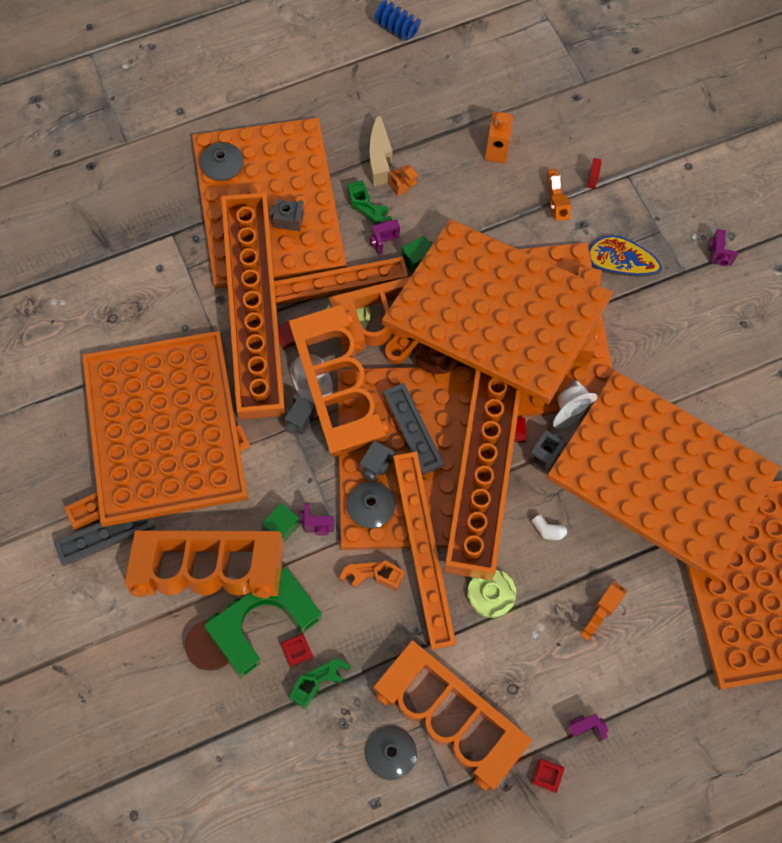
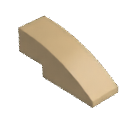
(379, 154)

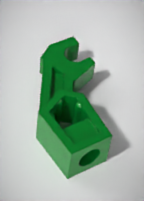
(373, 213)
(324, 673)

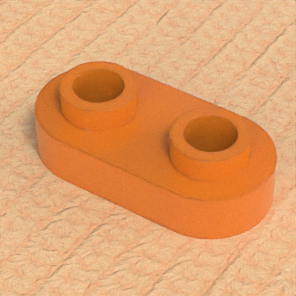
(403, 346)

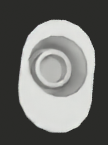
(300, 381)
(573, 404)

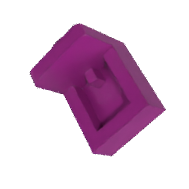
(384, 232)
(718, 253)
(318, 524)
(580, 725)

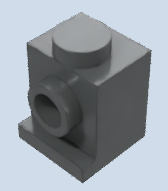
(287, 214)
(299, 415)
(543, 458)
(376, 461)

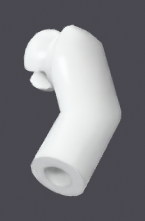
(548, 531)

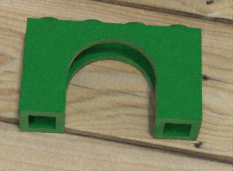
(226, 627)

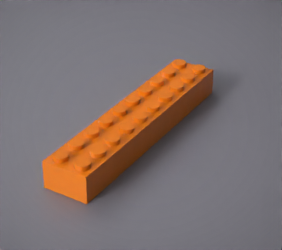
(252, 307)
(483, 479)

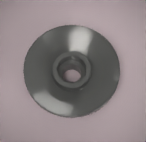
(222, 168)
(366, 515)
(391, 767)

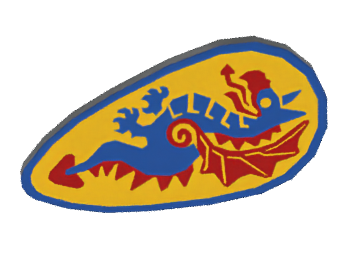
(623, 257)

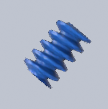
(395, 22)

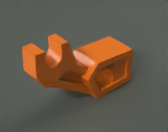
(402, 179)
(559, 203)
(371, 570)
(605, 606)

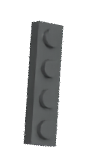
(413, 428)
(97, 539)

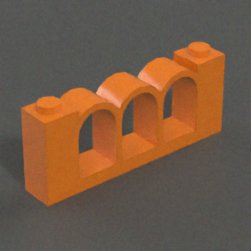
(363, 298)
(320, 327)
(147, 552)
(504, 753)

